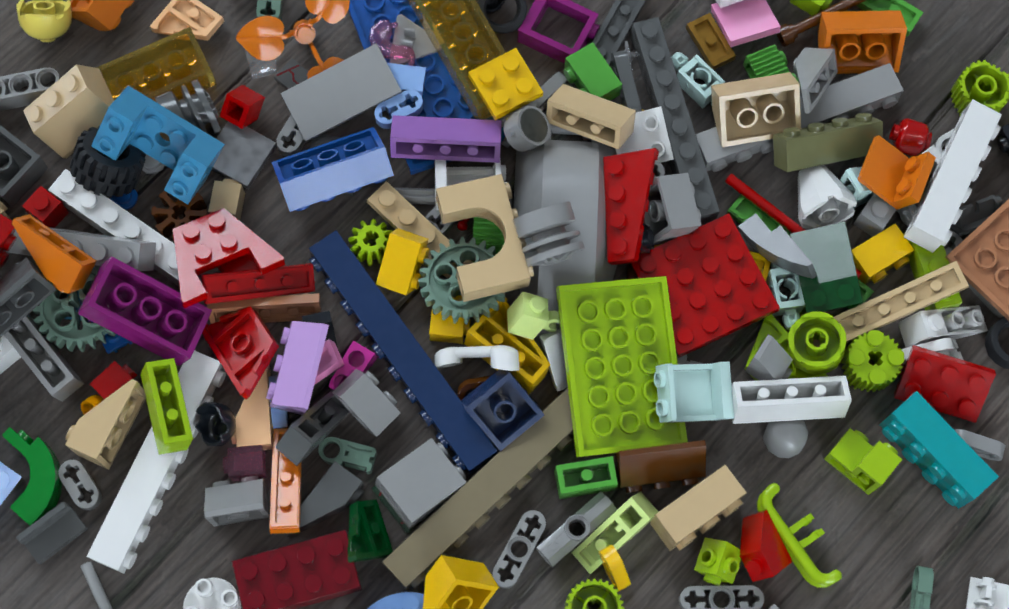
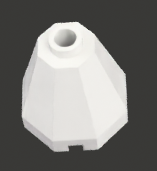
(822, 198)

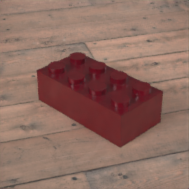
(297, 574)

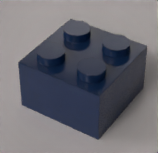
(502, 408)

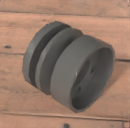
(195, 109)

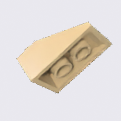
(105, 427)

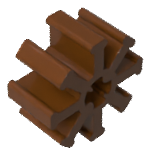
(169, 216)

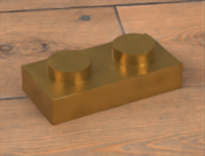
(710, 41)

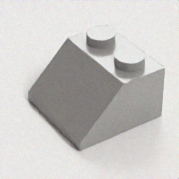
(236, 502)

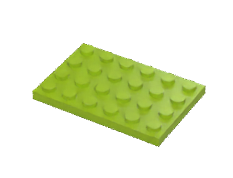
(611, 350)

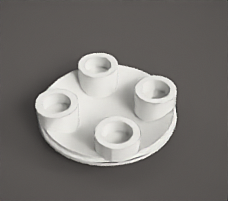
(212, 594)

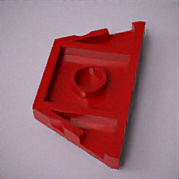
(242, 347)

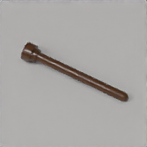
(790, 32)

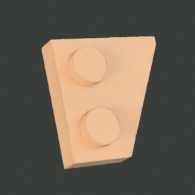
(187, 13)

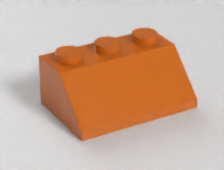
(99, 14)
(863, 39)

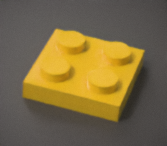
(505, 84)

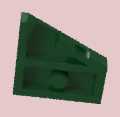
(367, 532)

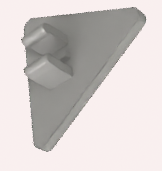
(413, 36)

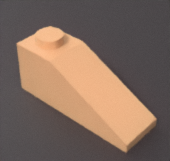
(254, 418)

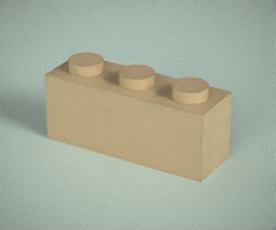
(590, 116)

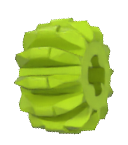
(360, 241)

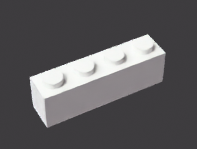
(790, 399)

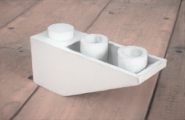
(941, 324)

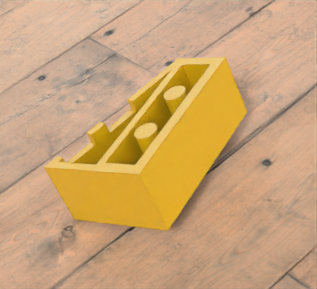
(494, 331)

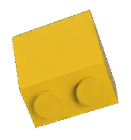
(458, 584)

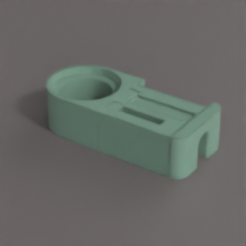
(351, 454)
(921, 588)

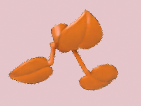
(264, 34)

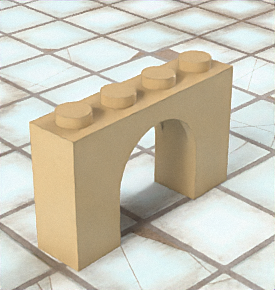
(488, 200)

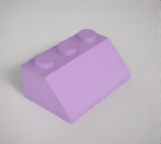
(297, 366)

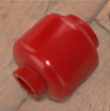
(911, 137)

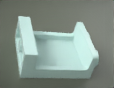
(694, 392)

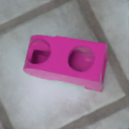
(355, 358)

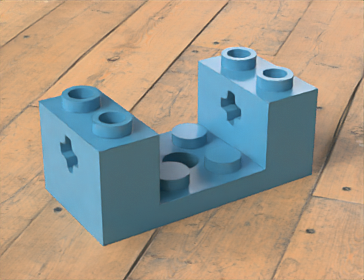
(139, 121)

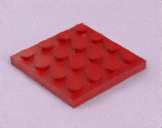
(709, 283)

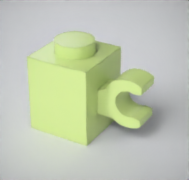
(530, 315)

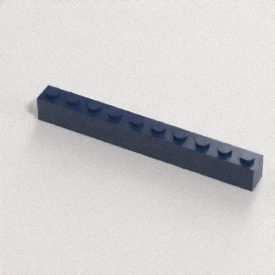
(402, 352)

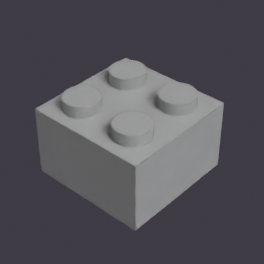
(672, 208)

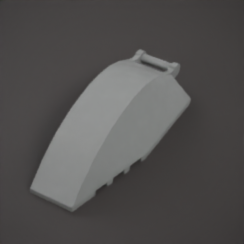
(572, 174)

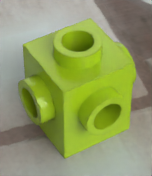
(718, 561)

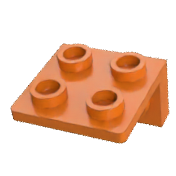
(894, 175)

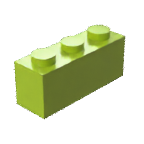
(924, 262)
(166, 406)

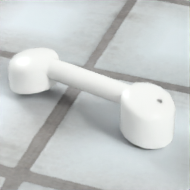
(502, 356)

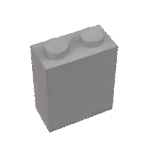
(420, 482)

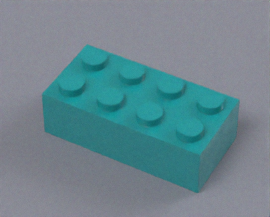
(938, 451)

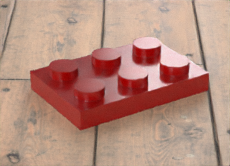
(945, 383)

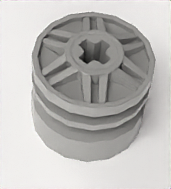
(548, 234)

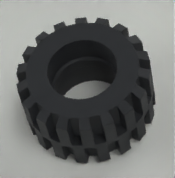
(101, 172)

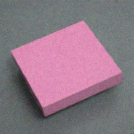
(745, 21)

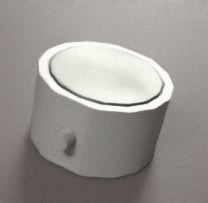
(526, 128)

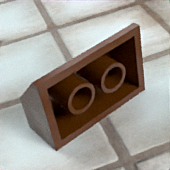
(660, 465)

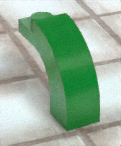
(44, 483)

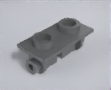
(972, 219)

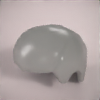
(785, 437)

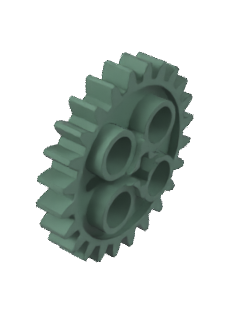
(442, 292)
(52, 312)

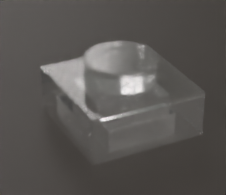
(260, 68)

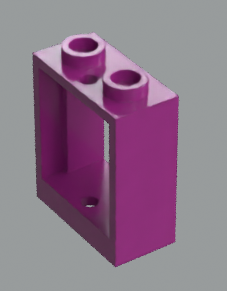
(547, 46)

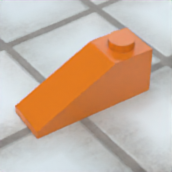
(55, 256)

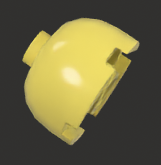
(44, 18)

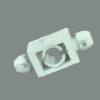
(695, 69)
(791, 308)

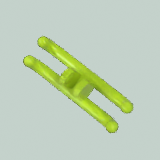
(795, 548)

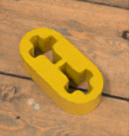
(614, 567)

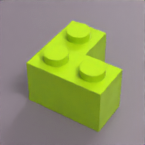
(861, 462)

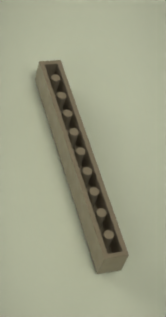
(481, 494)

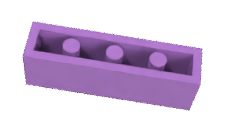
(445, 139)

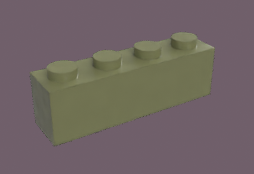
(825, 143)

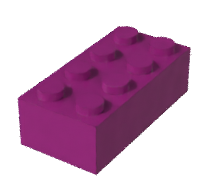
(144, 311)

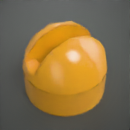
(90, 402)

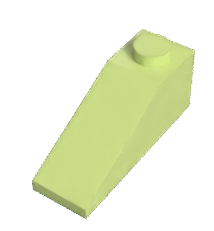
(616, 530)

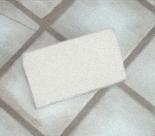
(554, 353)

